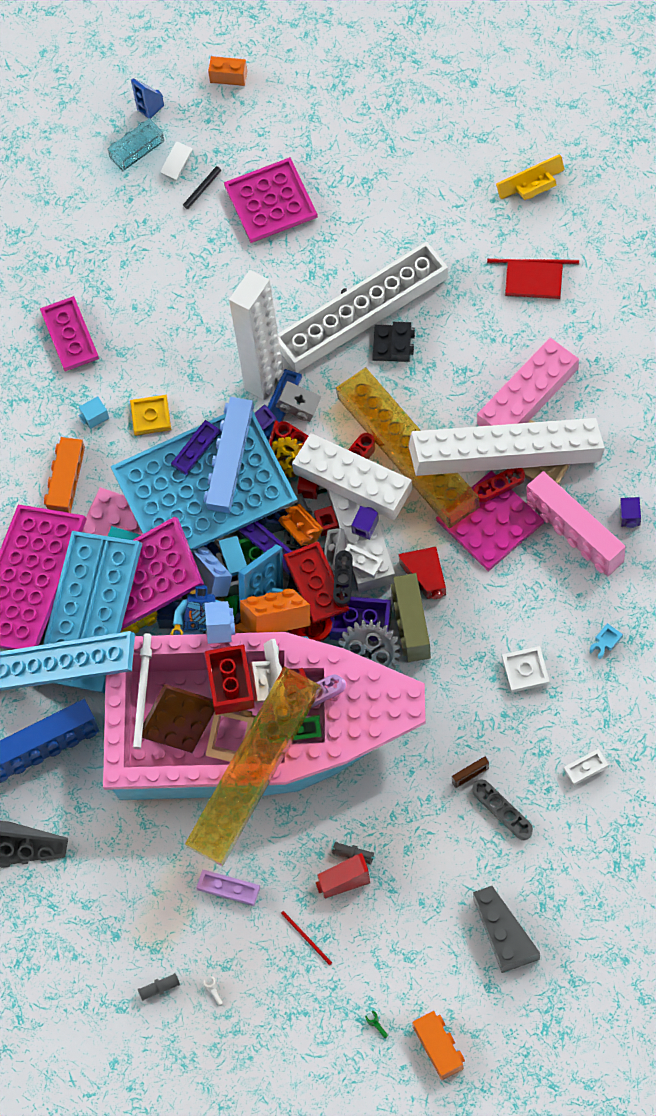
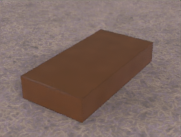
(470, 772)

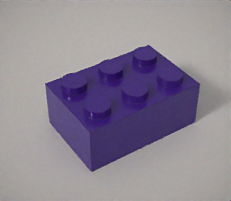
(359, 610)

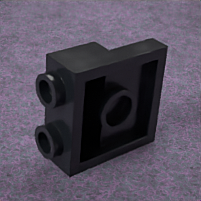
(393, 342)

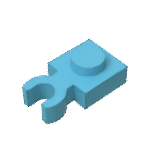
(606, 638)

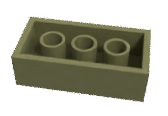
(410, 617)

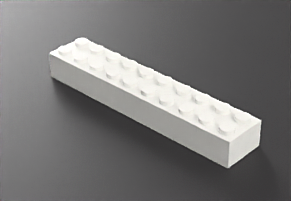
(362, 306)
(256, 334)
(506, 446)

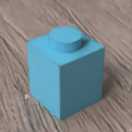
(93, 412)

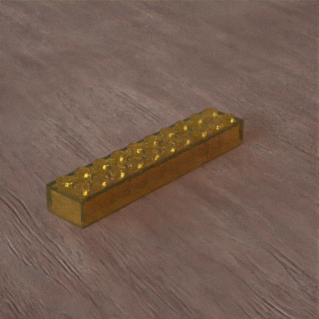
(392, 428)
(253, 766)

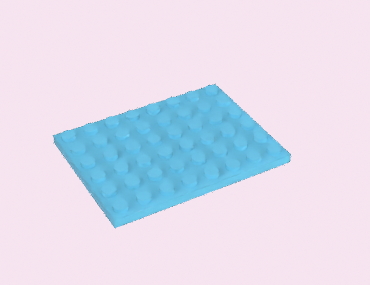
(162, 492)

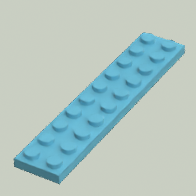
(67, 660)

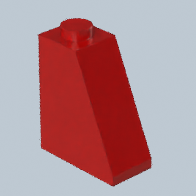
(428, 570)
(343, 877)

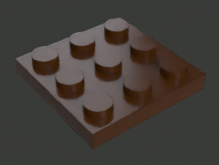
(178, 718)

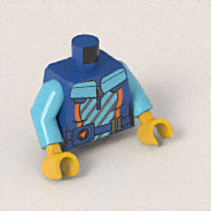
(191, 612)

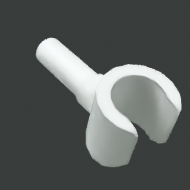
(212, 988)

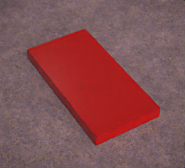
(314, 581)

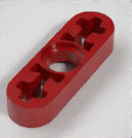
(514, 482)

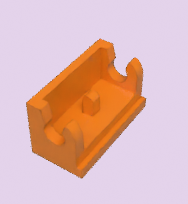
(301, 525)

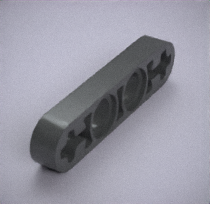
(499, 811)

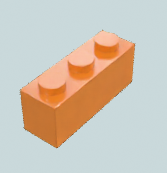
(438, 1045)

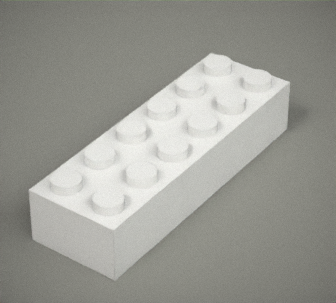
(352, 476)
(345, 512)

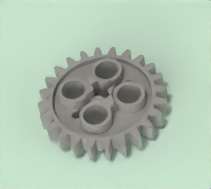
(360, 636)

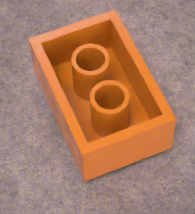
(275, 612)

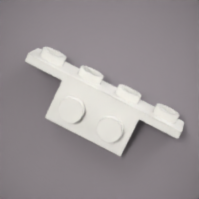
(265, 673)

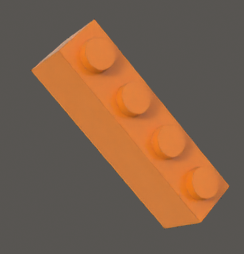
(65, 474)

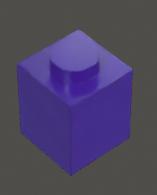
(630, 512)
(365, 522)

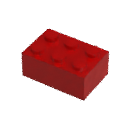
(229, 679)

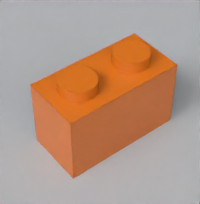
(227, 71)

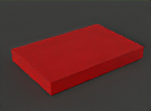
(534, 279)

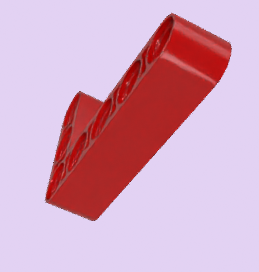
(357, 447)

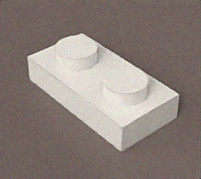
(363, 561)
(586, 767)

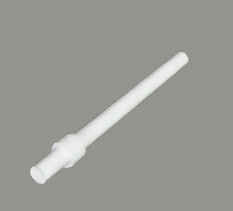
(145, 655)

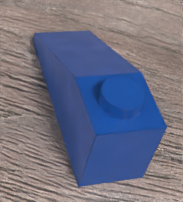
(146, 98)

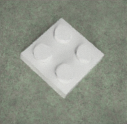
(525, 669)

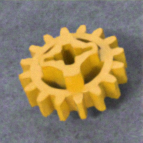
(282, 449)

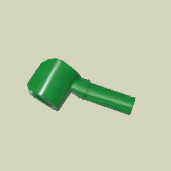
(375, 1022)

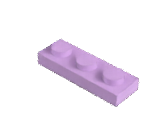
(228, 887)

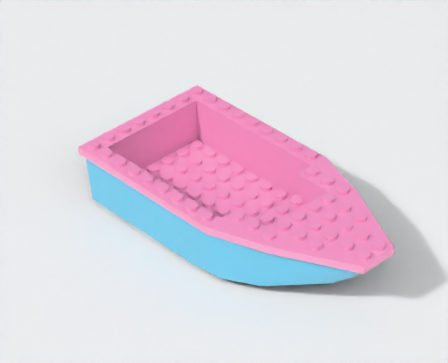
(368, 714)

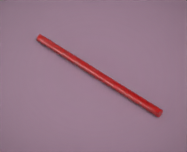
(559, 261)

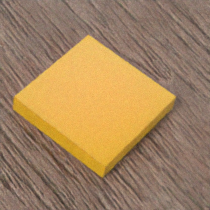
(150, 415)

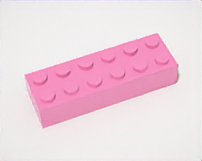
(530, 386)
(575, 524)

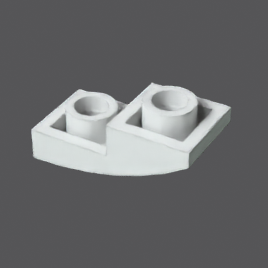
(176, 160)

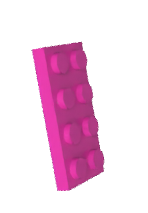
(69, 333)

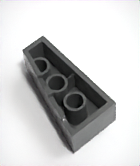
(506, 935)

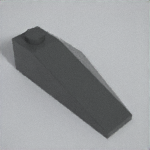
(28, 844)

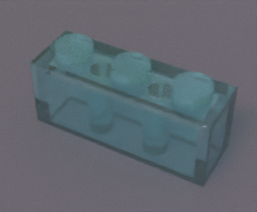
(136, 144)

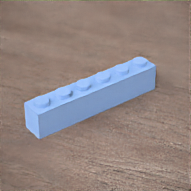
(229, 454)

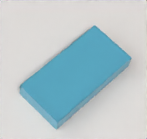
(232, 555)

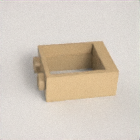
(222, 753)

